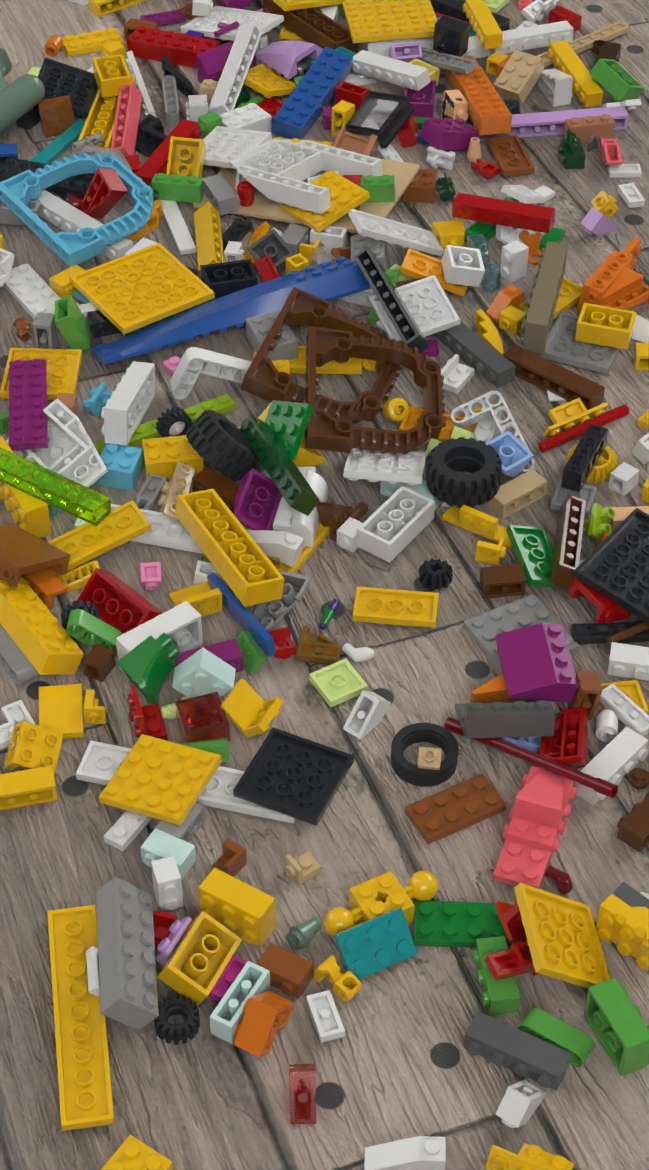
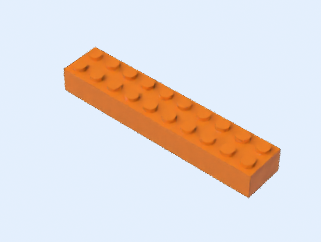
(484, 103)

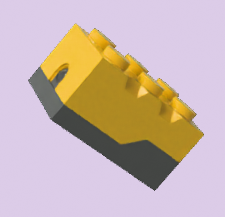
(625, 921)

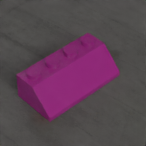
(212, 62)

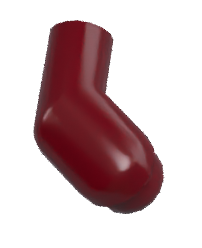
(561, 878)

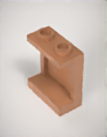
(355, 143)

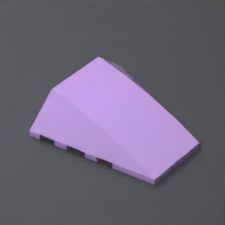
(285, 54)

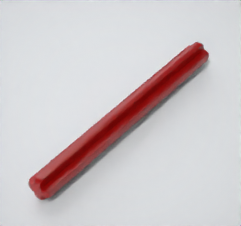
(580, 429)

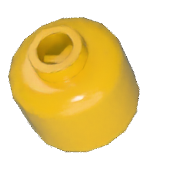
(396, 409)

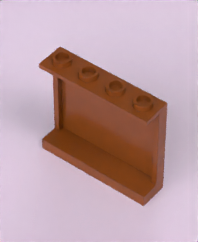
(27, 553)

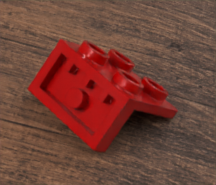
(147, 718)

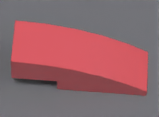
(610, 152)

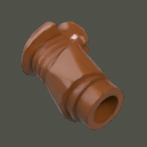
(22, 328)

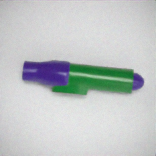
(328, 613)

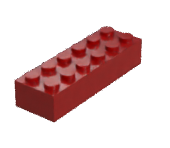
(179, 48)

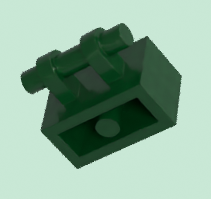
(571, 151)

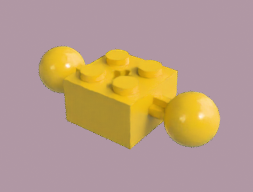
(381, 896)

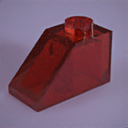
(302, 1093)

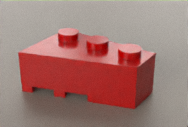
(103, 193)

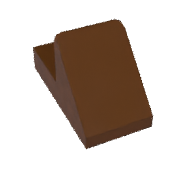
(331, 513)

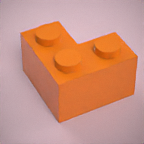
(261, 1021)

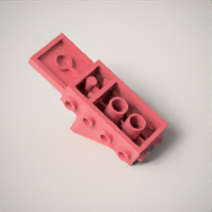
(534, 827)

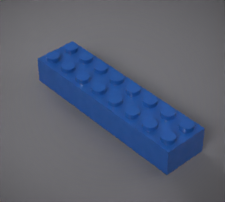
(312, 94)

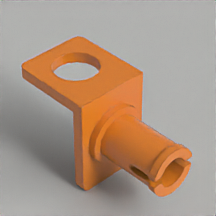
(533, 243)

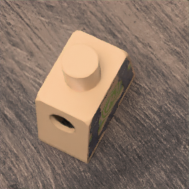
(454, 105)

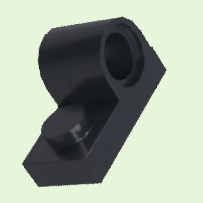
(151, 121)

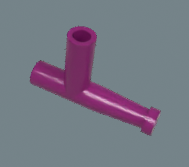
(225, 28)

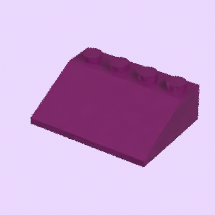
(537, 663)

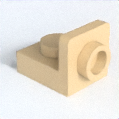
(429, 758)
(302, 867)

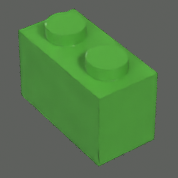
(380, 188)

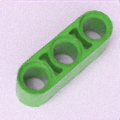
(92, 630)
(558, 1033)

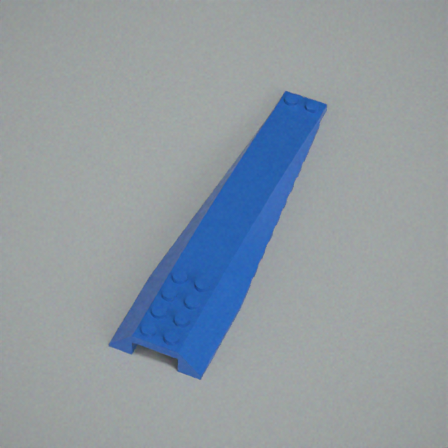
(325, 281)

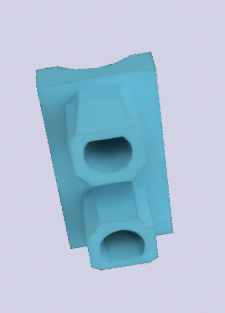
(98, 399)

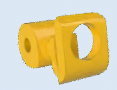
(344, 985)

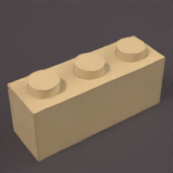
(518, 494)

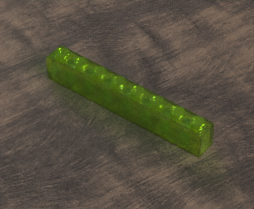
(53, 488)

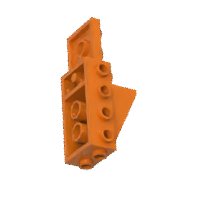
(613, 276)

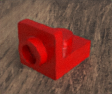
(162, 923)

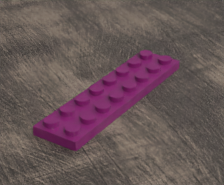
(26, 404)

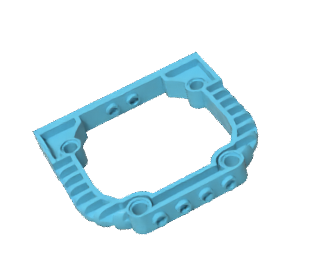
(88, 242)

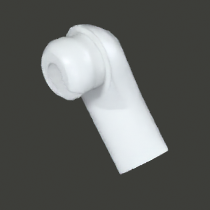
(358, 654)

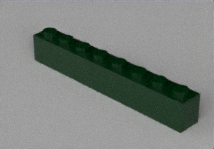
(279, 465)

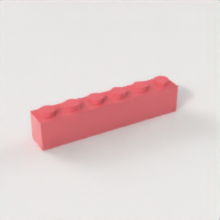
(126, 119)

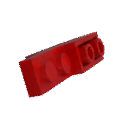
(511, 962)

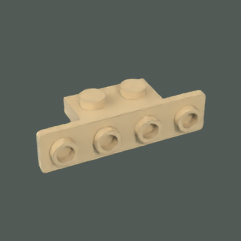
(178, 485)

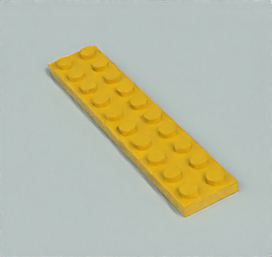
(79, 1026)

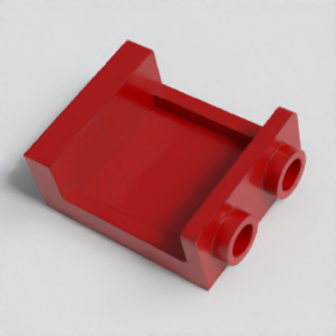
(607, 609)

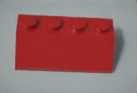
(117, 601)

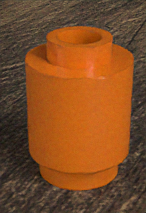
(53, 45)

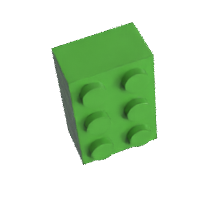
(616, 80)
(618, 1026)

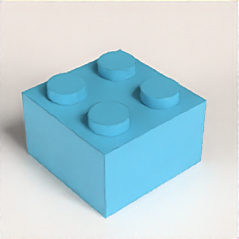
(123, 466)

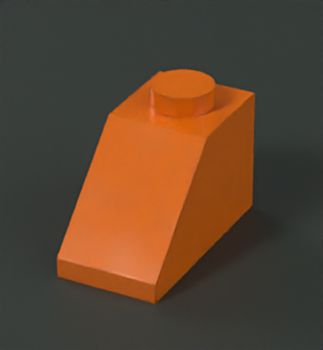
(506, 297)

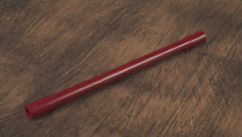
(597, 784)

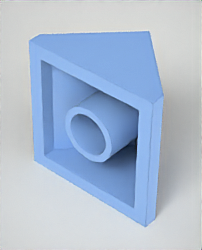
(512, 453)

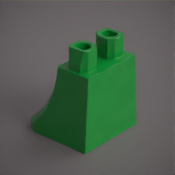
(150, 665)

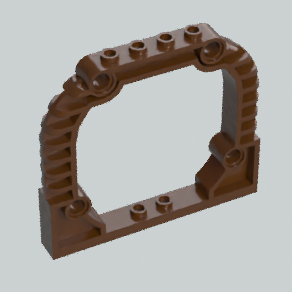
(307, 309)
(340, 435)

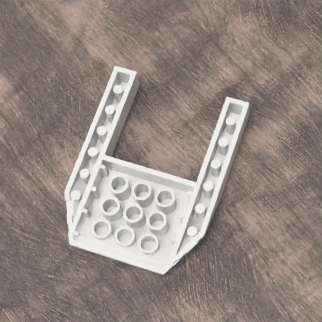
(283, 166)

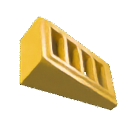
(83, 574)

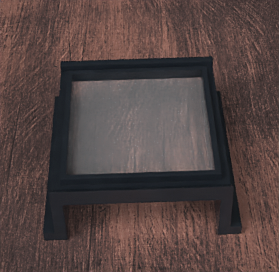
(382, 116)

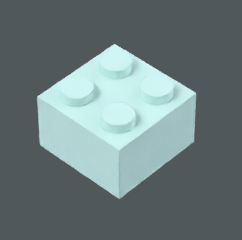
(203, 675)

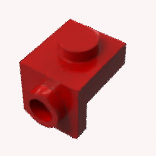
(283, 645)

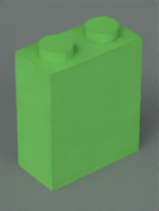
(72, 323)

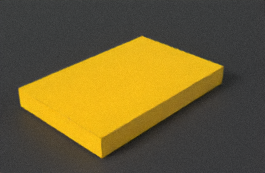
(62, 709)

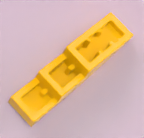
(488, 331)

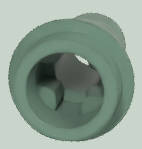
(301, 934)

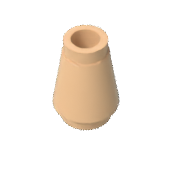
(474, 149)

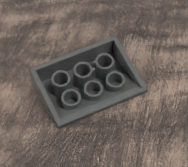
(506, 719)

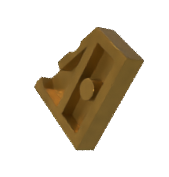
(317, 648)

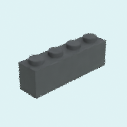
(517, 1051)

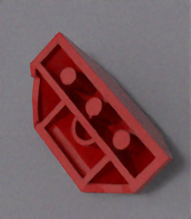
(570, 739)

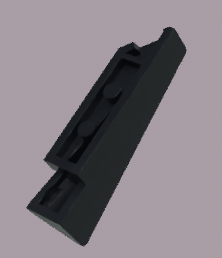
(182, 81)

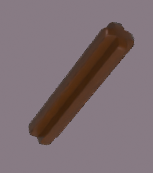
(357, 513)

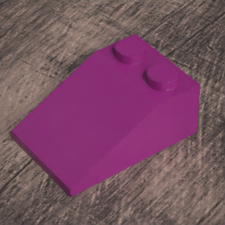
(256, 501)

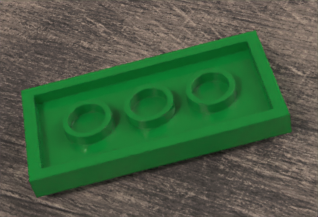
(533, 553)
(455, 923)

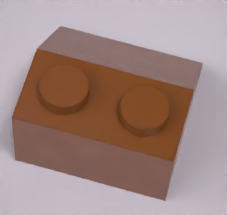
(56, 115)

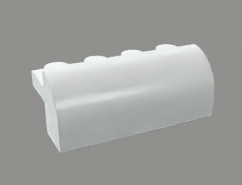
(298, 523)

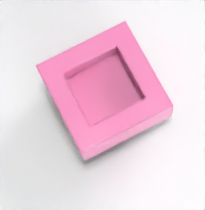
(171, 364)

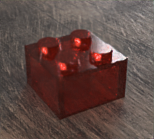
(202, 718)

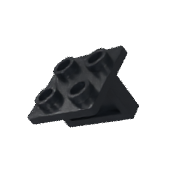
(151, 140)

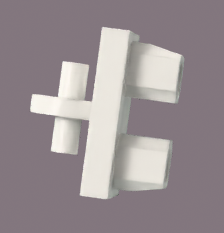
(440, 158)

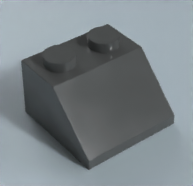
(274, 246)

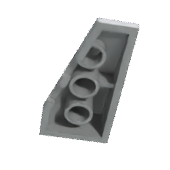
(294, 588)

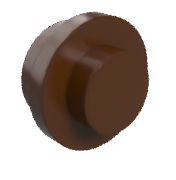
(638, 778)

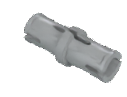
(97, 138)

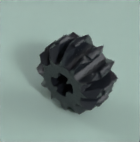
(435, 574)

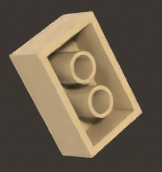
(519, 76)

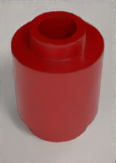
(245, 193)

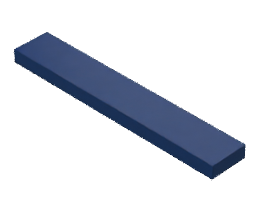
(243, 616)

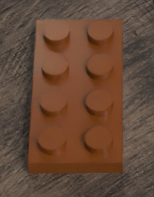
(510, 155)
(455, 808)

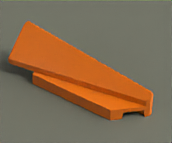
(632, 299)

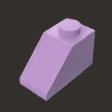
(406, 52)
(597, 223)

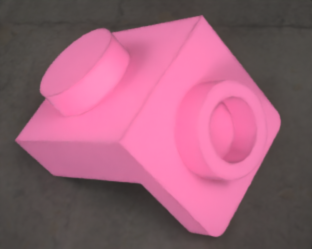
(151, 575)

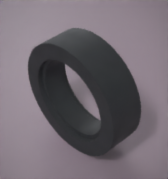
(430, 734)

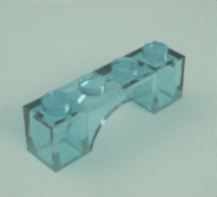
(492, 274)

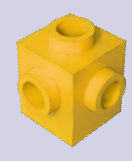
(605, 204)

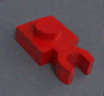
(486, 169)

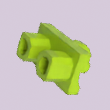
(598, 522)

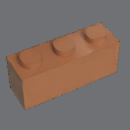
(584, 127)

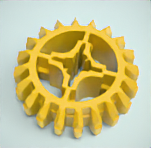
(603, 467)

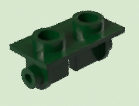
(243, 97)
(445, 188)

